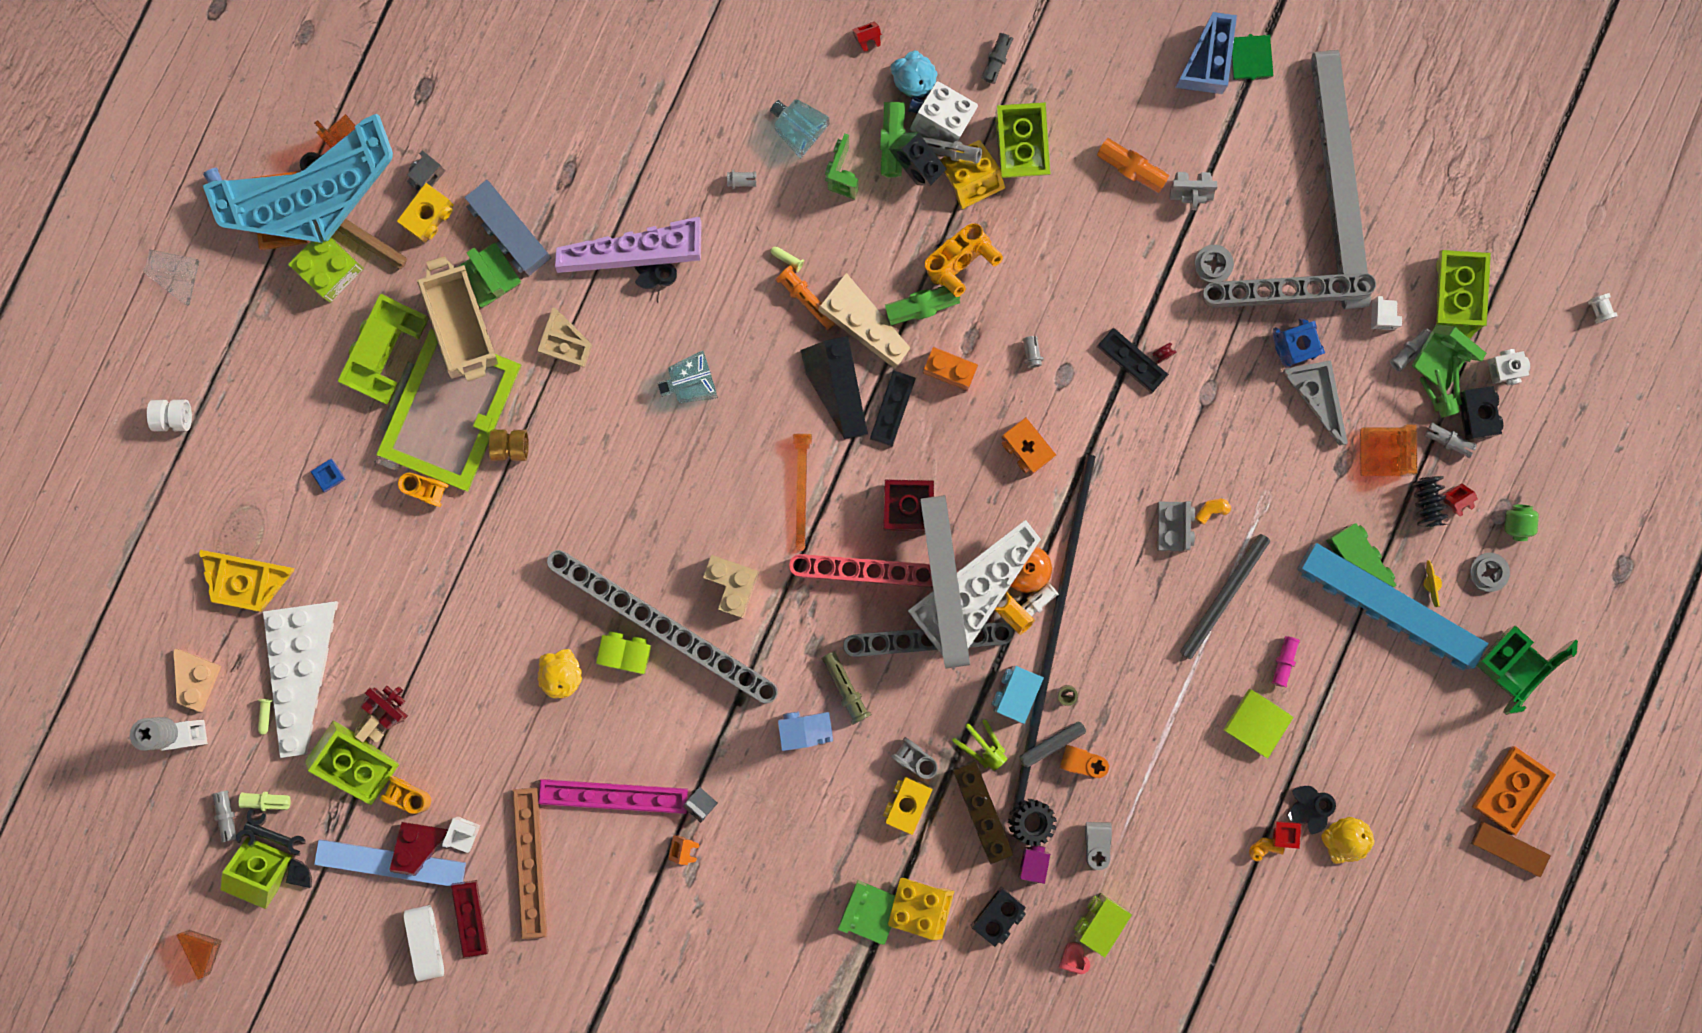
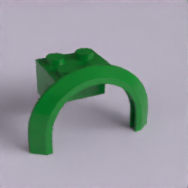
(1519, 667)

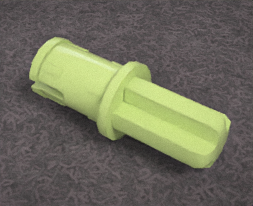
(264, 801)

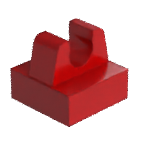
(867, 32)
(1459, 498)
(1286, 834)

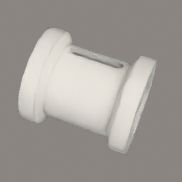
(1602, 308)

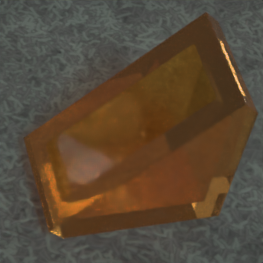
(200, 951)

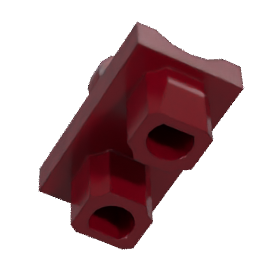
(377, 699)

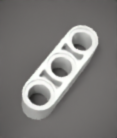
(424, 943)

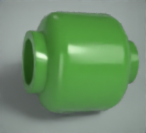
(1521, 522)

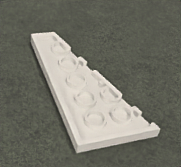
(982, 584)
(297, 662)

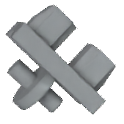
(1193, 191)

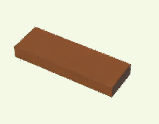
(1510, 849)

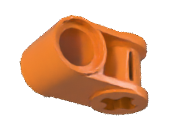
(1080, 761)

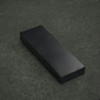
(1132, 360)
(892, 408)

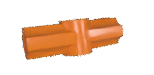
(1133, 165)

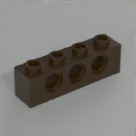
(982, 812)

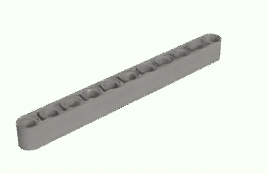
(1339, 170)
(650, 624)

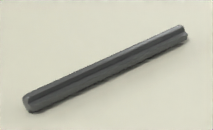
(1225, 596)

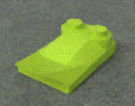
(1463, 290)

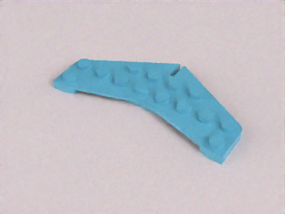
(319, 193)

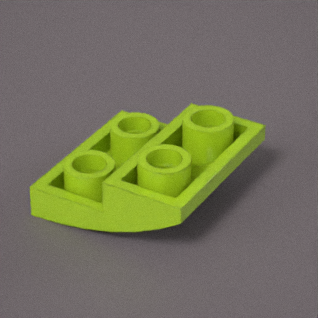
(1258, 723)

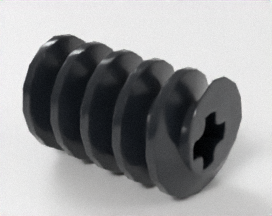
(1430, 501)

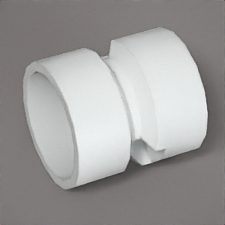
(163, 415)

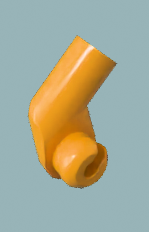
(1212, 507)
(1262, 847)

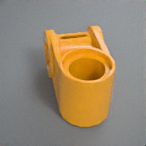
(427, 489)
(401, 795)

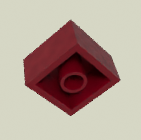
(903, 504)

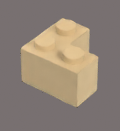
(738, 582)

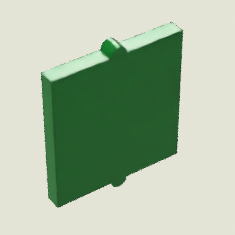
(1252, 57)

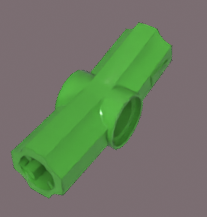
(892, 130)
(920, 305)

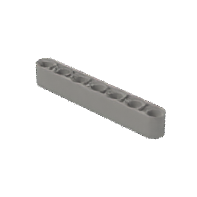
(1298, 283)
(945, 582)

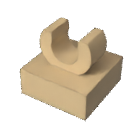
(369, 728)

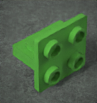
(490, 274)

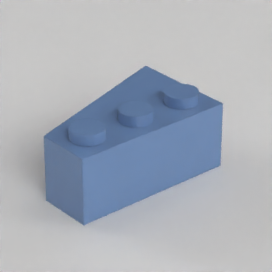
(1211, 58)

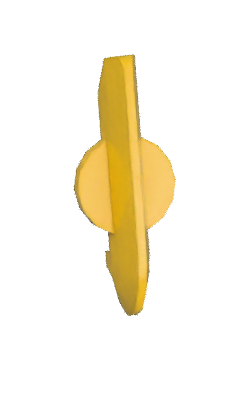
(1432, 583)

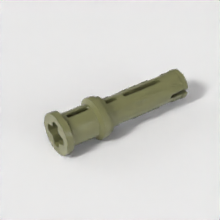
(851, 698)

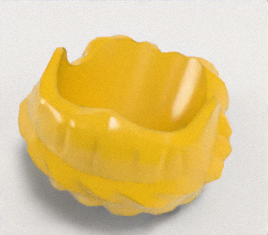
(559, 670)
(1348, 840)

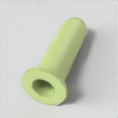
(787, 258)
(264, 715)

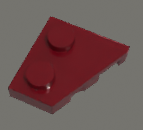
(415, 846)

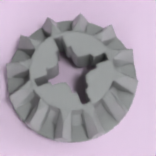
(1222, 257)
(1499, 577)

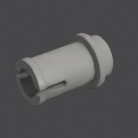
(738, 179)
(1032, 352)

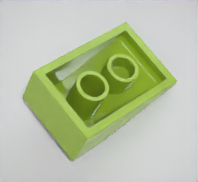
(1022, 140)
(350, 763)

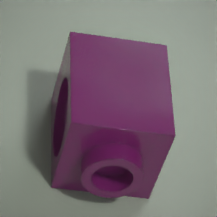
(1034, 864)

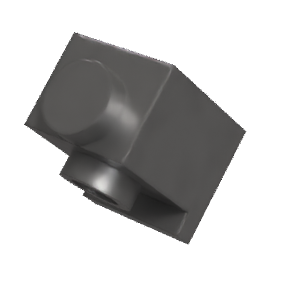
(424, 171)

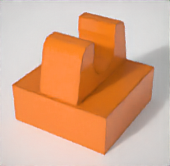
(681, 849)

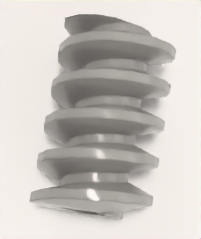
(153, 733)

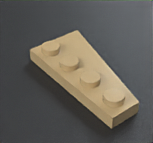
(861, 319)

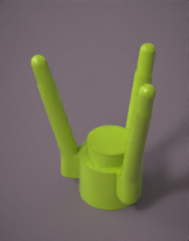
(992, 756)

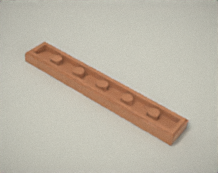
(529, 863)

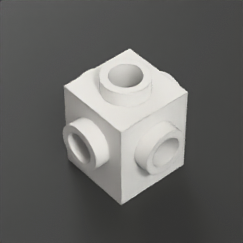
(1509, 367)

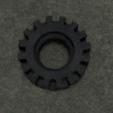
(1044, 829)

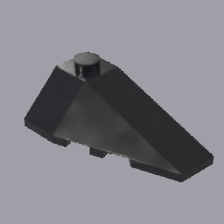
(833, 376)

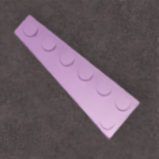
(655, 246)

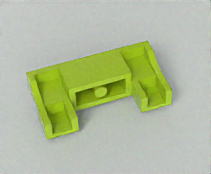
(375, 345)

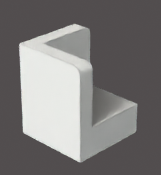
(1385, 314)
(461, 834)

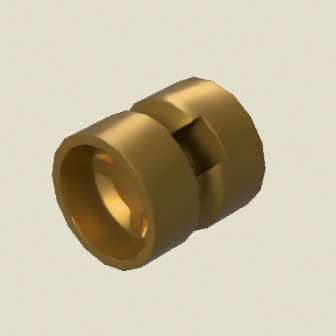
(512, 445)

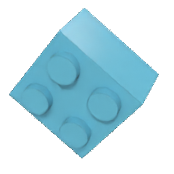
(1017, 693)

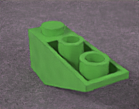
(1354, 547)

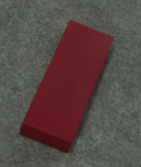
(469, 918)

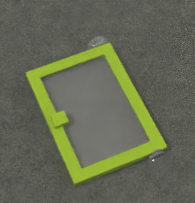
(445, 421)

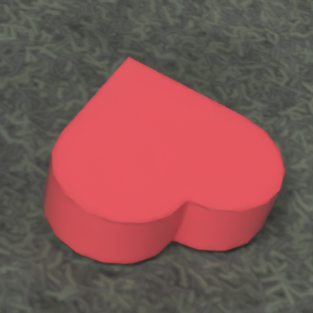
(1074, 959)

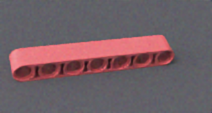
(861, 570)

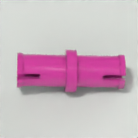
(1285, 661)

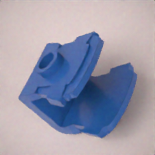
(1286, 343)

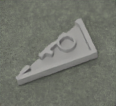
(1319, 391)

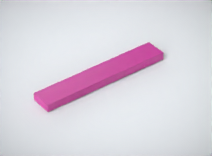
(612, 796)

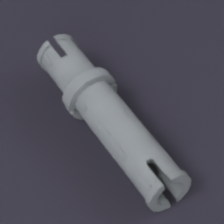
(971, 153)

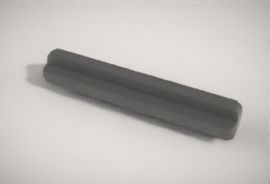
(1052, 744)

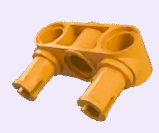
(957, 254)

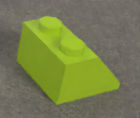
(255, 873)

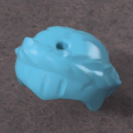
(910, 71)

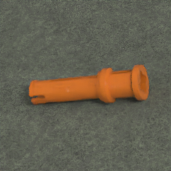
(799, 290)

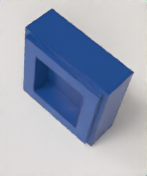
(328, 475)

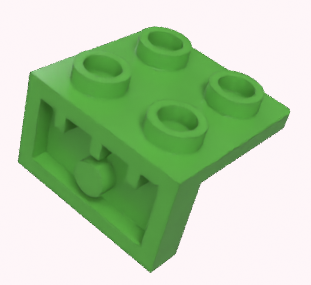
(844, 181)
(1439, 352)
(868, 912)

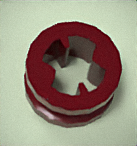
(1164, 353)

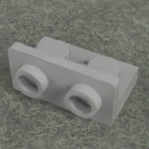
(1175, 526)

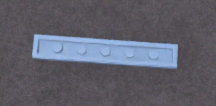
(378, 862)

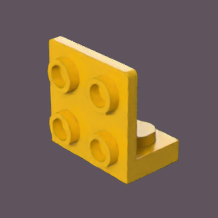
(973, 180)
(921, 909)

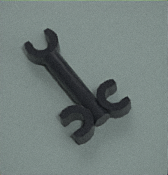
(253, 828)

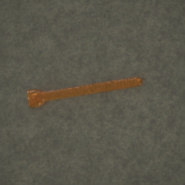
(802, 443)

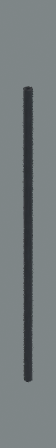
(1056, 623)

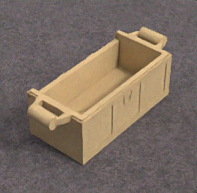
(456, 320)

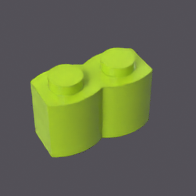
(623, 653)

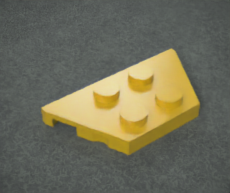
(242, 581)

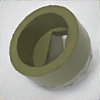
(1067, 700)

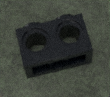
(917, 159)
(993, 913)

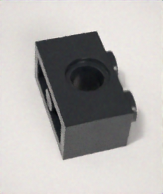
(1473, 425)

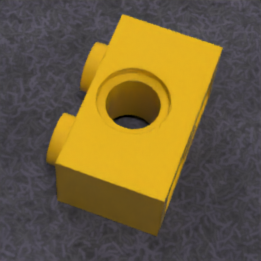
(426, 199)
(909, 819)

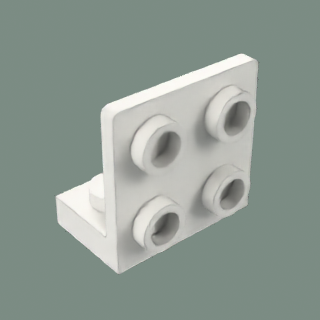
(943, 114)

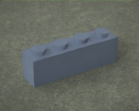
(508, 228)

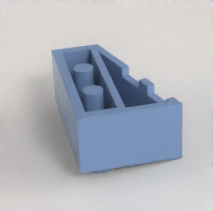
(804, 730)

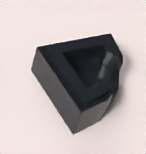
(299, 874)

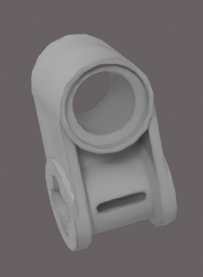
(914, 758)
(1098, 839)

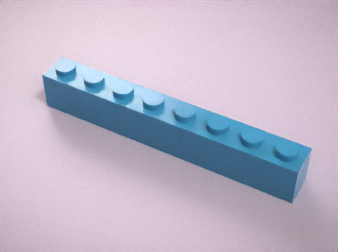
(1392, 606)

